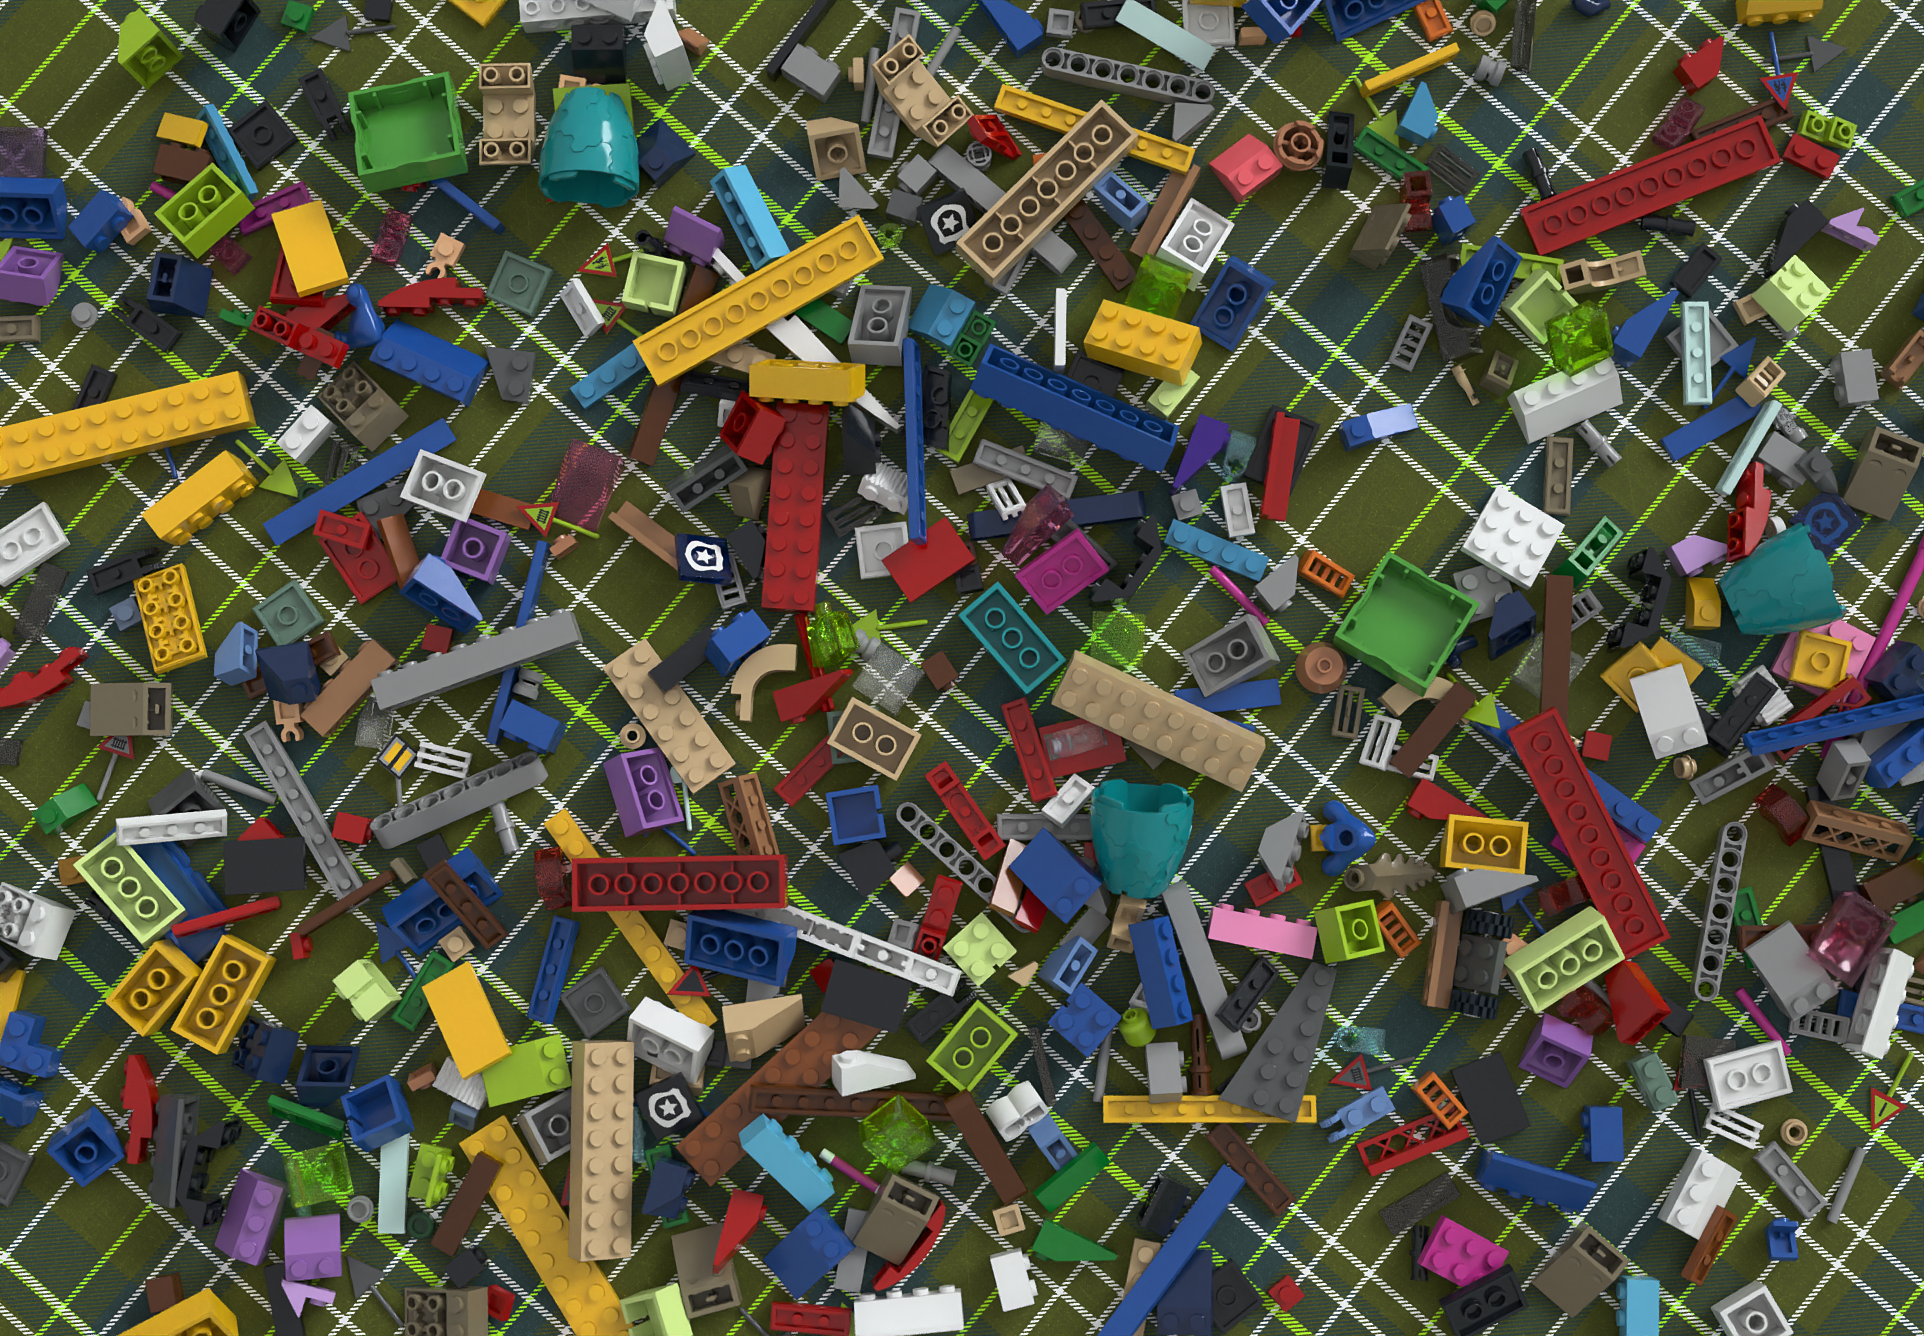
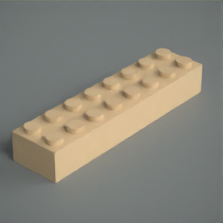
(1046, 193)
(1158, 721)
(601, 1149)

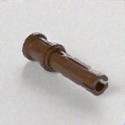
(1203, 1069)

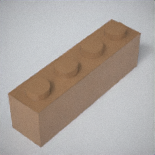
(348, 689)

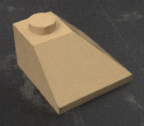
(835, 146)

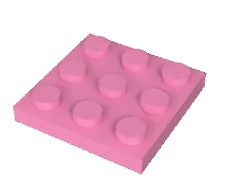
(1860, 649)

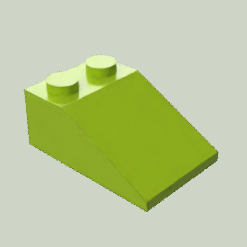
(530, 1071)

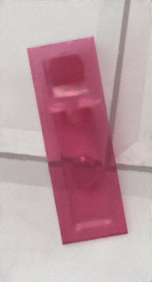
(1037, 523)

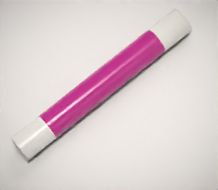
(849, 1170)

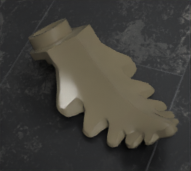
(1389, 875)

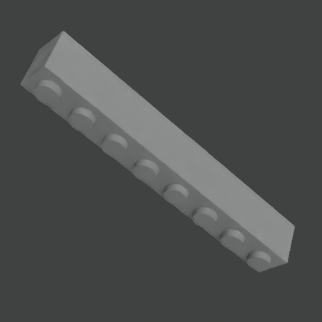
(477, 660)

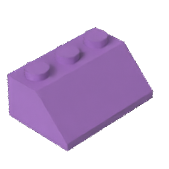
(643, 791)
(252, 1217)

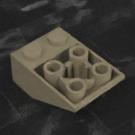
(1380, 234)
(363, 406)
(1882, 472)
(131, 709)
(895, 1218)
(1580, 1270)
(700, 1287)
(446, 1311)

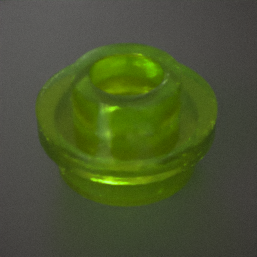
(893, 242)

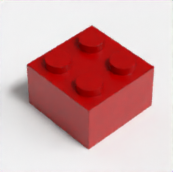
(752, 428)

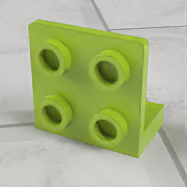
(431, 1173)

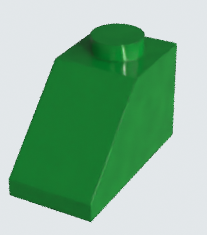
(65, 809)

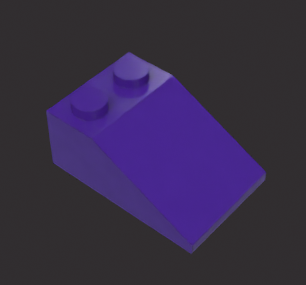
(1205, 443)

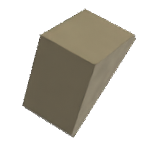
(1499, 373)
(749, 492)

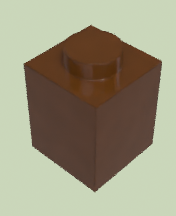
(940, 672)
(164, 1292)

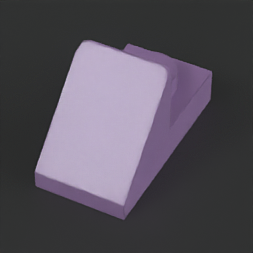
(1846, 230)
(298, 1291)

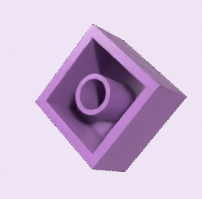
(476, 550)

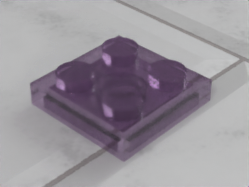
(23, 152)

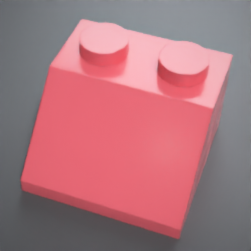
(1246, 167)

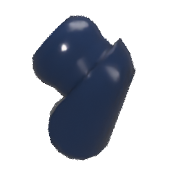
(1589, 7)
(1462, 645)

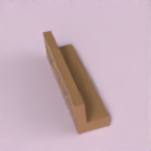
(1164, 212)
(646, 533)
(756, 820)
(1857, 823)
(1441, 956)

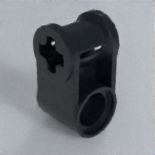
(1677, 1020)

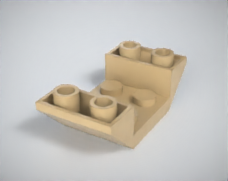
(917, 95)
(507, 114)

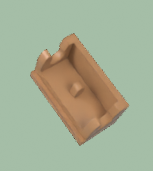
(1905, 361)

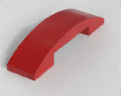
(965, 810)
(891, 1274)

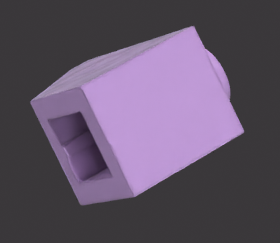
(1693, 553)

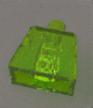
(831, 636)

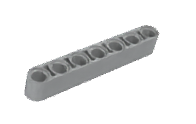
(1118, 69)
(985, 194)
(459, 800)
(952, 862)
(1709, 921)
(1201, 966)

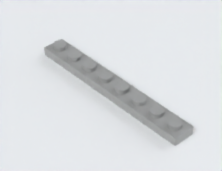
(304, 811)

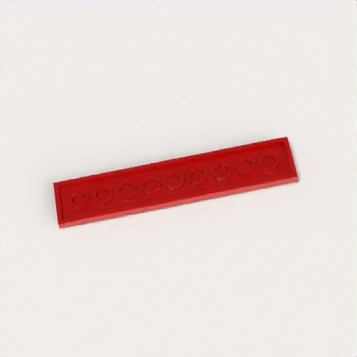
(1649, 186)
(1588, 832)

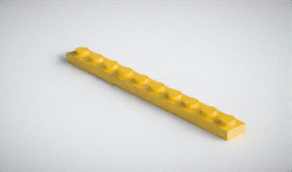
(633, 925)

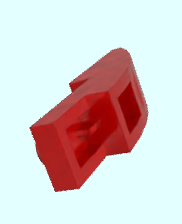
(421, 297)
(299, 337)
(1751, 516)
(31, 688)
(938, 917)
(140, 1096)

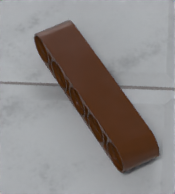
(985, 1146)

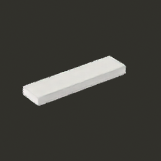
(171, 827)

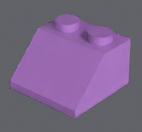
(693, 237)
(30, 275)
(1556, 1050)
(313, 1247)

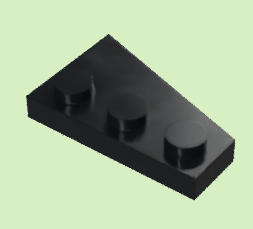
(936, 407)

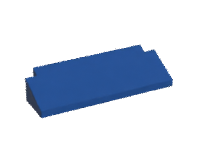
(189, 888)

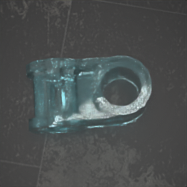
(1237, 452)
(1364, 1039)

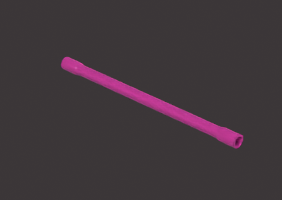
(1886, 631)

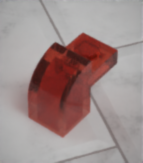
(1417, 191)
(1782, 812)
(551, 878)
(1562, 894)
(1588, 1009)

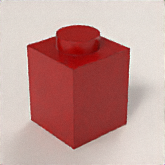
(352, 828)

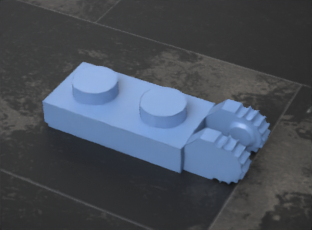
(1359, 1113)

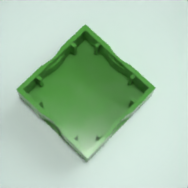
(407, 132)
(1405, 624)

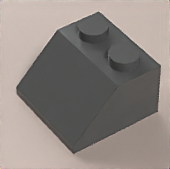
(185, 795)

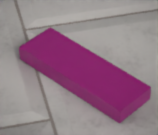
(279, 201)

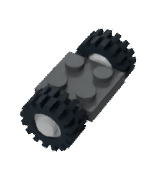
(1480, 963)

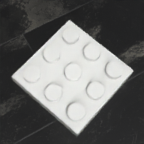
(1512, 537)

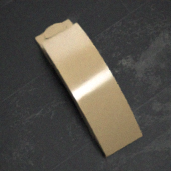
(1589, 277)
(757, 666)
(1399, 698)

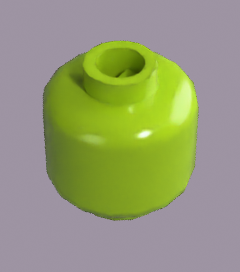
(1136, 1027)

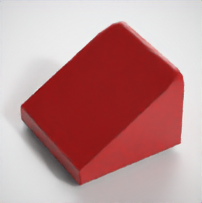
(822, 973)

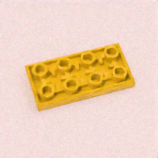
(310, 248)
(170, 619)
(466, 1020)

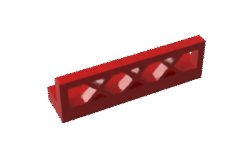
(1279, 468)
(1822, 702)
(1412, 1151)

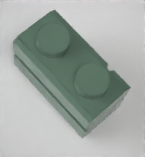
(1652, 1081)

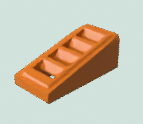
(1303, 570)
(1388, 907)
(1430, 1077)

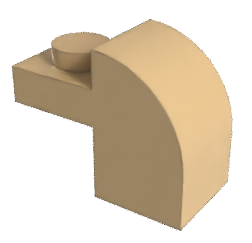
(1127, 912)

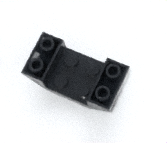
(1148, 540)
(1648, 569)
(200, 1206)

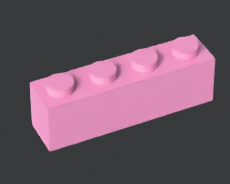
(1262, 932)

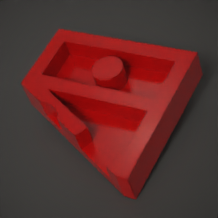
(993, 134)

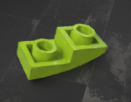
(1826, 131)

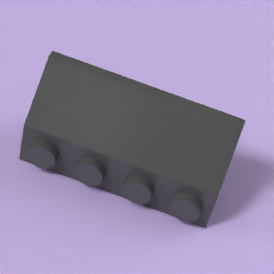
(175, 1129)

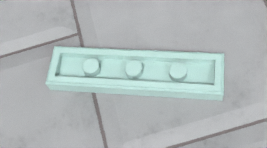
(1165, 34)
(1696, 353)
(1748, 447)
(394, 1186)

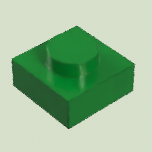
(298, 16)

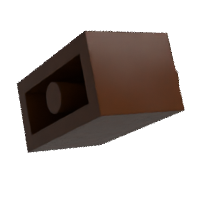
(179, 164)

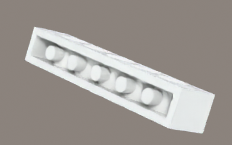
(561, 14)

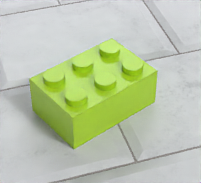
(204, 210)
(972, 1046)

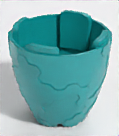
(590, 151)
(1782, 586)
(1139, 835)

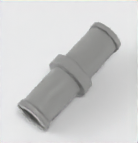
(1598, 443)
(504, 828)
(932, 1172)

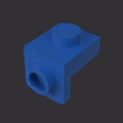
(1781, 1240)

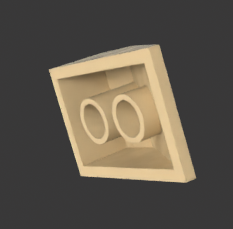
(761, 1025)

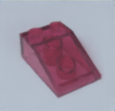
(585, 484)
(1850, 936)

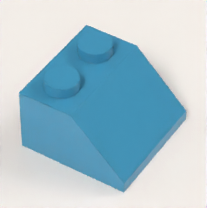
(941, 316)

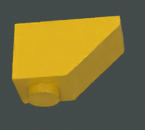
(1702, 604)

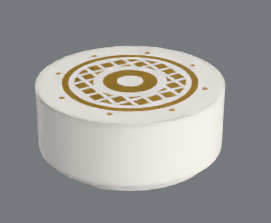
(1774, 526)

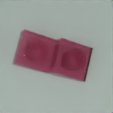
(1679, 124)
(392, 237)
(230, 254)

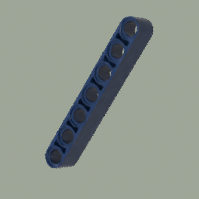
(1087, 511)

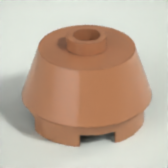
(1298, 146)
(1321, 667)

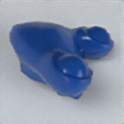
(364, 325)
(1346, 838)

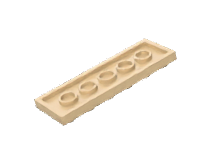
(669, 718)

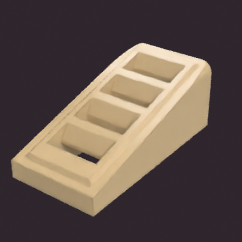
(1759, 382)

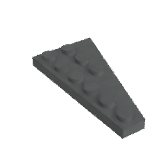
(1281, 1060)

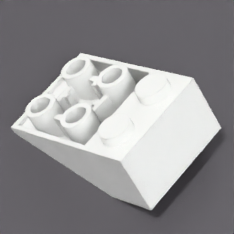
(33, 922)

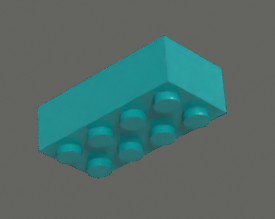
(1011, 639)

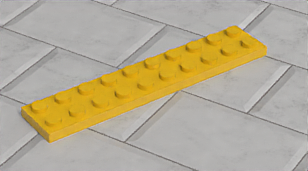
(758, 300)
(544, 1233)

